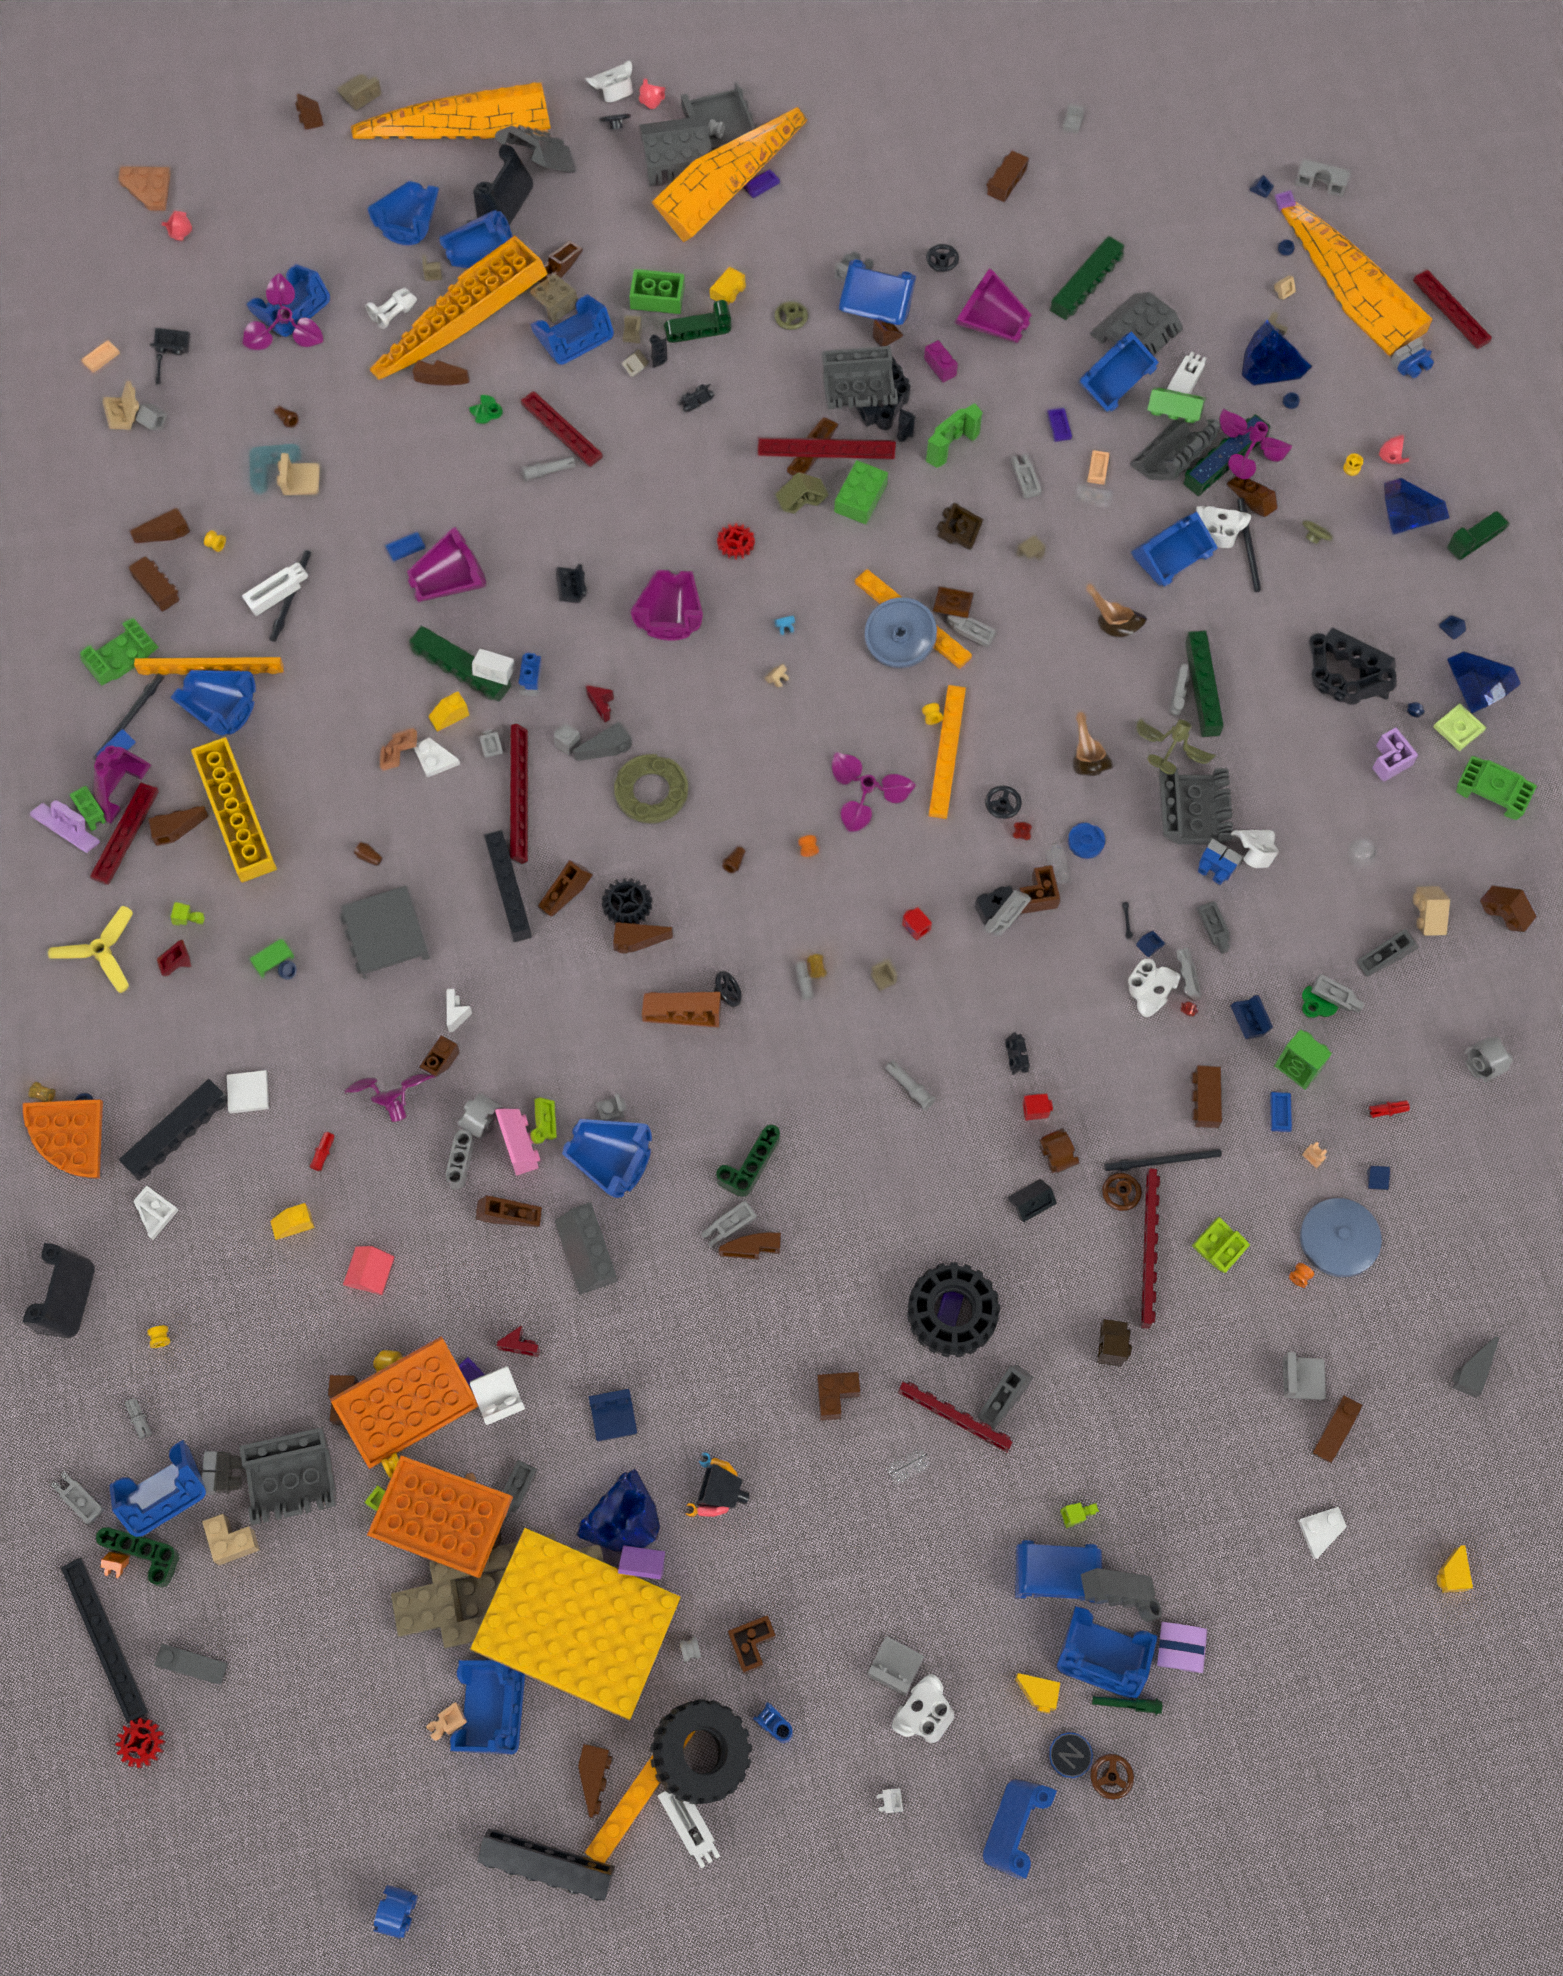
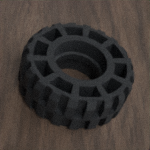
(946, 1338)
(670, 1760)

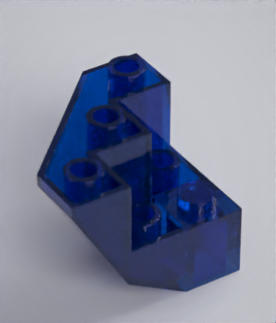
(1272, 358)
(1412, 506)
(1482, 679)
(622, 1516)

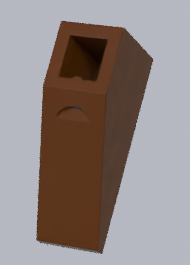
(1256, 496)
(173, 826)
(592, 1769)

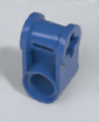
(773, 1723)

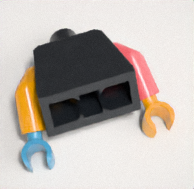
(719, 1489)

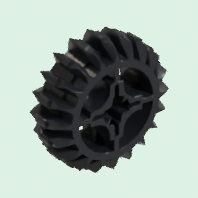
(617, 894)

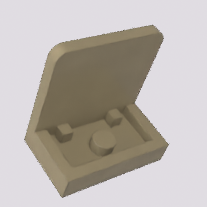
(360, 90)
(556, 296)

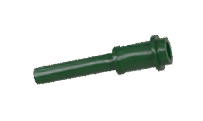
(1139, 1704)

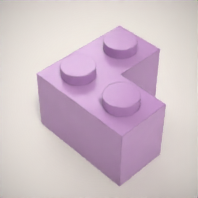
(1396, 756)

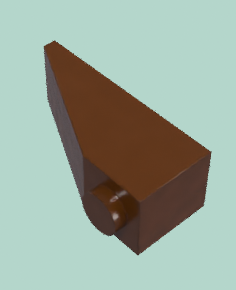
(162, 528)
(566, 886)
(637, 936)
(507, 1212)
(1337, 1428)

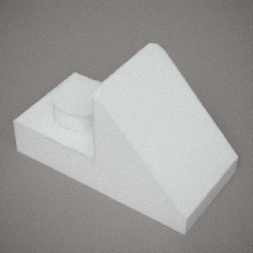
(455, 1013)

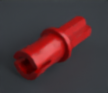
(1389, 1108)
(322, 1151)

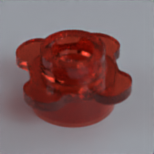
(1026, 827)
(1189, 1009)

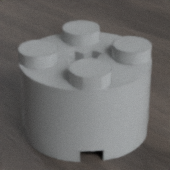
(1488, 1059)
(479, 1116)

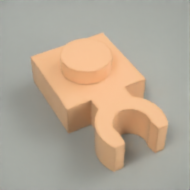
(1315, 1154)
(449, 1721)

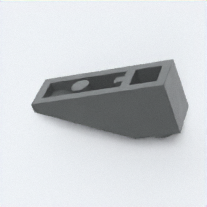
(605, 744)
(1388, 952)
(1473, 1374)
(1005, 1395)
(191, 1664)

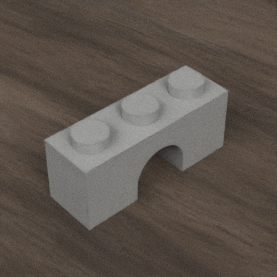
(1313, 171)

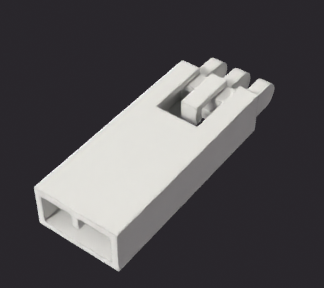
(1183, 380)
(275, 588)
(684, 1818)

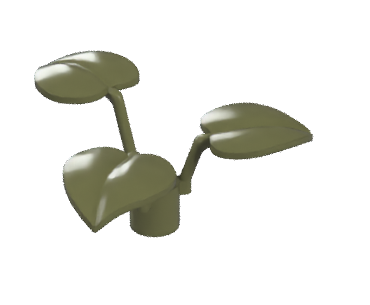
(1179, 733)

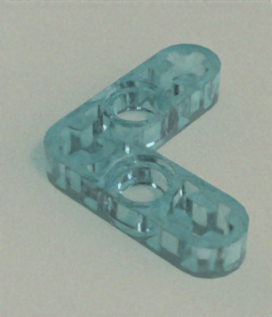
(266, 458)

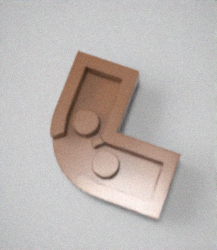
(391, 753)

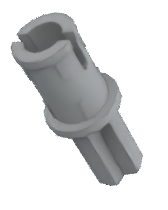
(804, 980)
(138, 1418)

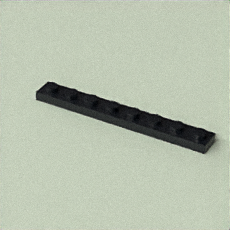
(104, 1640)

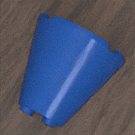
(405, 213)
(476, 239)
(218, 698)
(610, 1153)

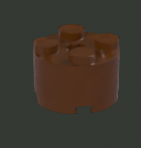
(1059, 1151)

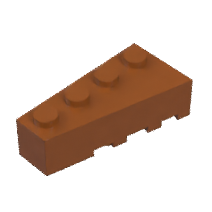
(682, 1008)

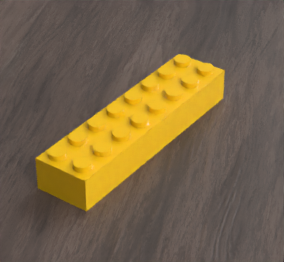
(233, 809)

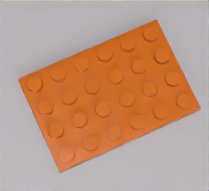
(404, 1402)
(440, 1516)

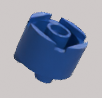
(394, 1912)

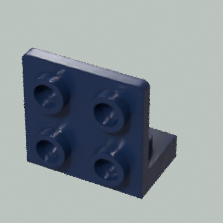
(613, 1415)

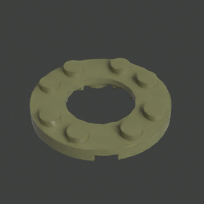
(647, 765)

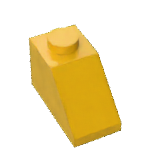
(449, 711)
(292, 1221)
(1455, 1572)
(1039, 1692)

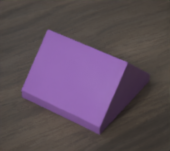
(642, 1562)

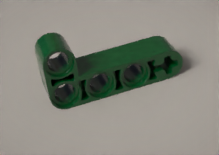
(700, 325)
(1467, 541)
(752, 1159)
(136, 1551)

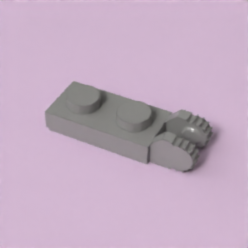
(1026, 477)
(1179, 691)
(1007, 913)
(730, 1223)
(78, 1499)

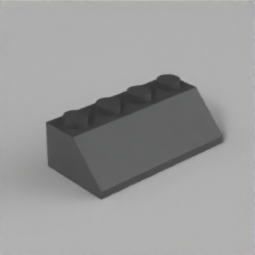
(585, 1249)

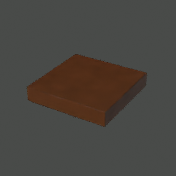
(953, 602)

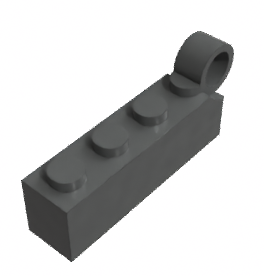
(1122, 1589)

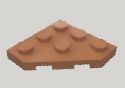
(147, 185)

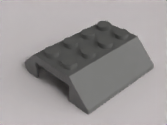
(673, 146)
(548, 151)
(1146, 318)
(858, 377)
(1174, 450)
(1195, 807)
(288, 1475)

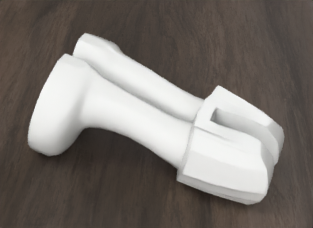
(401, 299)

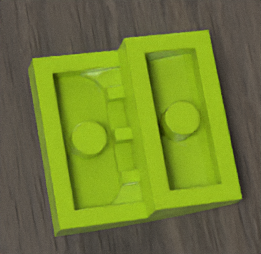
(1220, 1245)

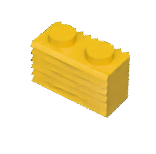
(728, 286)

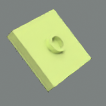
(1459, 727)

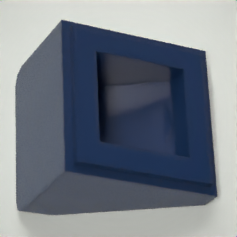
(1262, 186)
(1453, 626)
(1150, 943)
(1378, 1177)

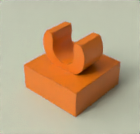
(115, 1562)

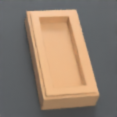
(100, 356)
(1098, 467)

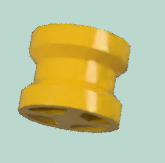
(1353, 464)
(215, 541)
(932, 713)
(158, 1336)
(390, 1464)

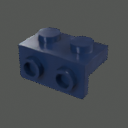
(1252, 1017)

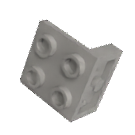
(1303, 1377)
(895, 1665)

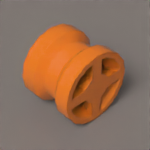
(808, 846)
(1301, 1275)

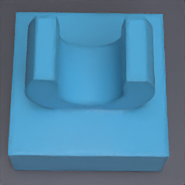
(785, 622)

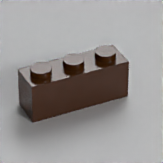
(1007, 176)
(154, 583)
(1207, 1096)

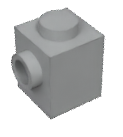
(151, 416)
(566, 739)

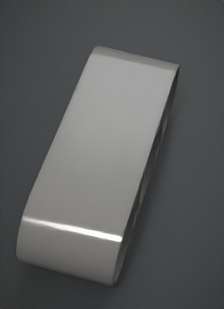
(459, 1150)

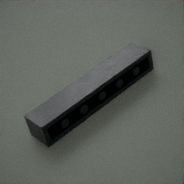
(508, 886)
(173, 1130)
(546, 1864)

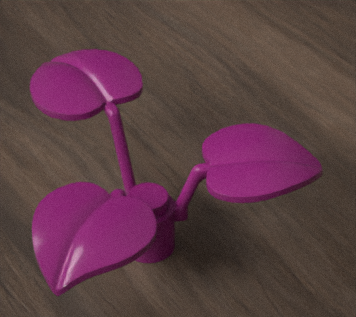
(281, 292)
(1273, 448)
(856, 815)
(387, 1098)

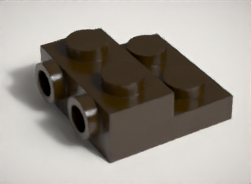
(959, 526)

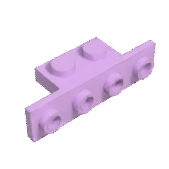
(66, 824)

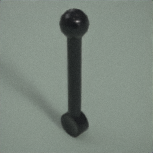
(159, 357)
(1129, 934)

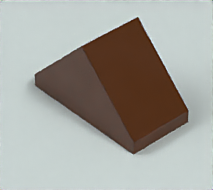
(885, 333)

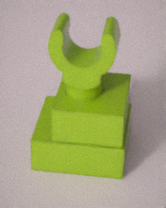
(181, 915)
(1075, 1514)

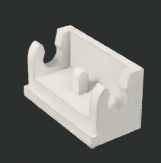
(492, 666)

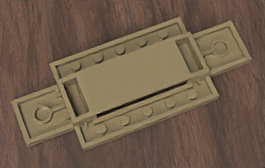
(460, 1604)

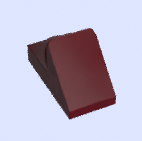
(599, 698)
(174, 958)
(513, 1344)

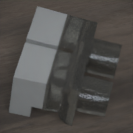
(218, 1472)

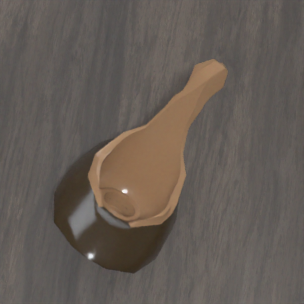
(1115, 618)
(1090, 755)

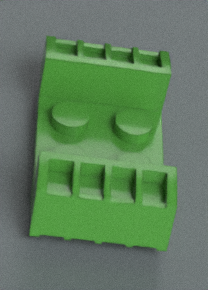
(963, 421)
(119, 654)
(1496, 785)

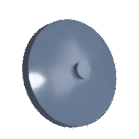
(900, 632)
(1340, 1237)

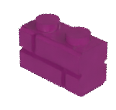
(940, 361)

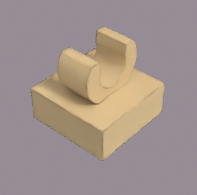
(1285, 287)
(776, 674)

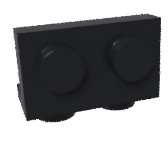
(171, 340)
(571, 584)

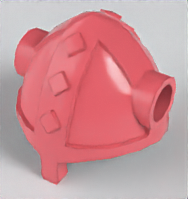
(651, 95)
(178, 225)
(1392, 450)

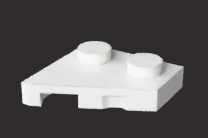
(434, 757)
(154, 1211)
(1322, 1530)

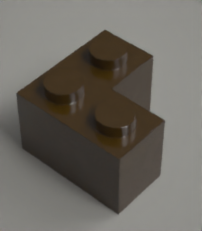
(1114, 1343)

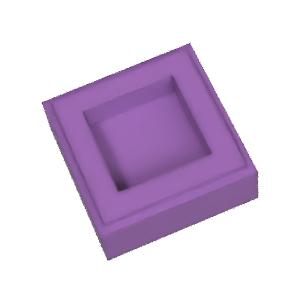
(1285, 200)

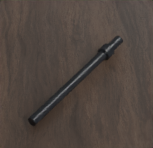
(1250, 551)
(279, 624)
(149, 690)
(1125, 1164)

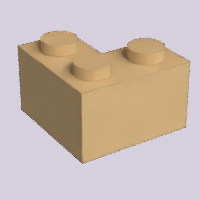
(1433, 910)
(228, 1545)

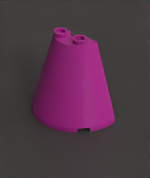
(994, 310)
(446, 569)
(669, 606)
(108, 772)

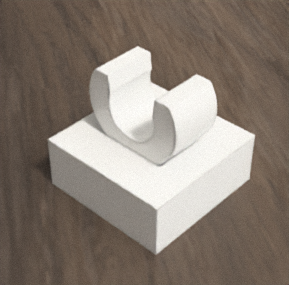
(892, 1801)

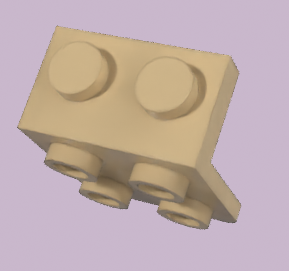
(121, 411)
(298, 478)

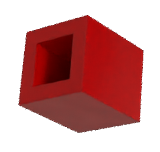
(916, 923)
(1037, 1106)

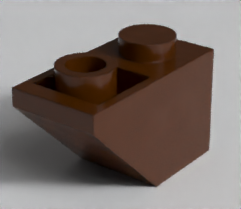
(309, 112)
(440, 1056)

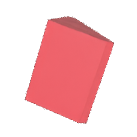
(369, 1269)

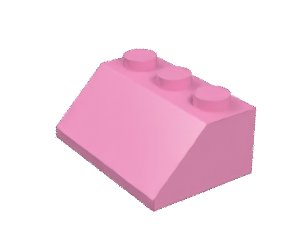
(518, 1140)

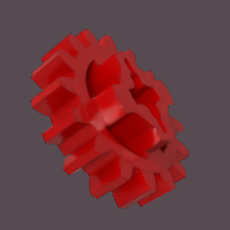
(736, 541)
(136, 1734)

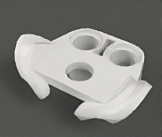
(615, 86)
(1223, 531)
(1262, 848)
(1147, 1000)
(909, 1722)

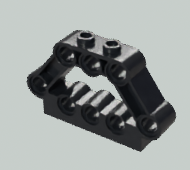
(885, 416)
(1353, 647)

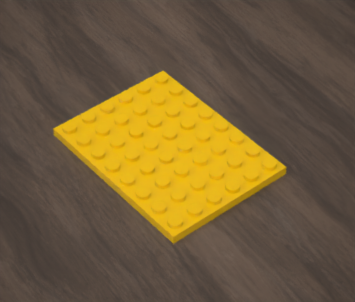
(576, 1624)

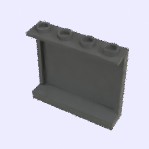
(723, 107)
(383, 930)

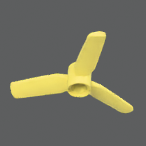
(108, 938)

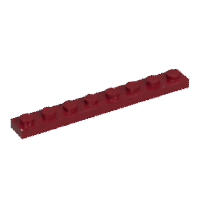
(826, 448)
(519, 794)
(1149, 1256)

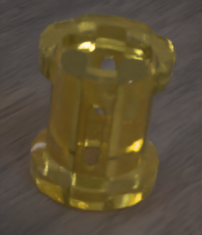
(817, 972)
(36, 1088)

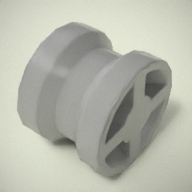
(716, 128)
(690, 1649)

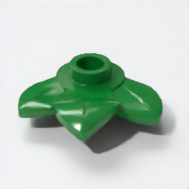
(486, 410)
(1320, 1005)

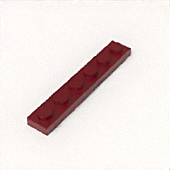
(1452, 309)
(561, 428)
(124, 833)
(949, 1413)

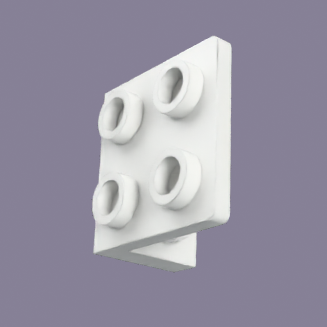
(496, 1395)

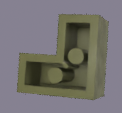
(801, 490)

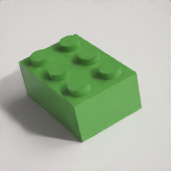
(657, 291)
(1176, 404)
(861, 492)
(1303, 1059)

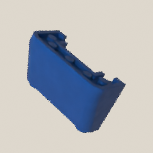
(877, 294)
(309, 299)
(576, 334)
(1118, 371)
(1175, 549)
(160, 1496)
(1053, 1570)
(1106, 1656)
(490, 1708)
(1009, 1824)

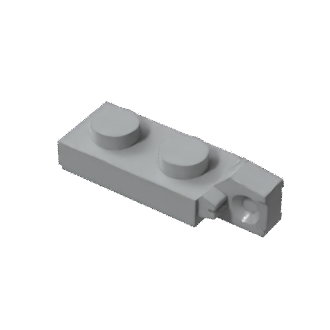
(972, 629)
(1189, 974)
(1336, 994)

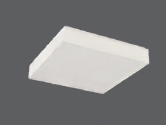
(247, 1091)

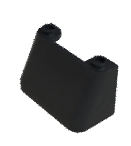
(508, 189)
(66, 1294)

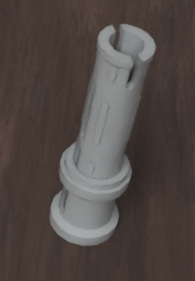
(539, 469)
(916, 1091)

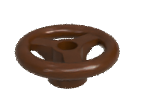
(1126, 1185)
(1113, 1759)

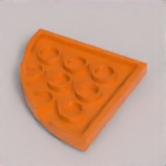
(67, 1134)

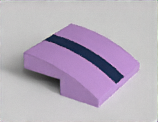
(1182, 1647)

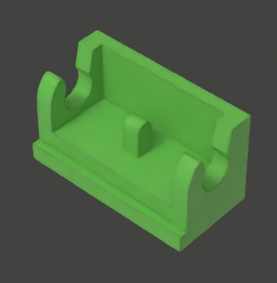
(87, 807)
(271, 957)

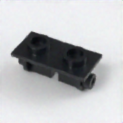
(659, 350)
(690, 400)
(906, 425)
(1015, 1046)

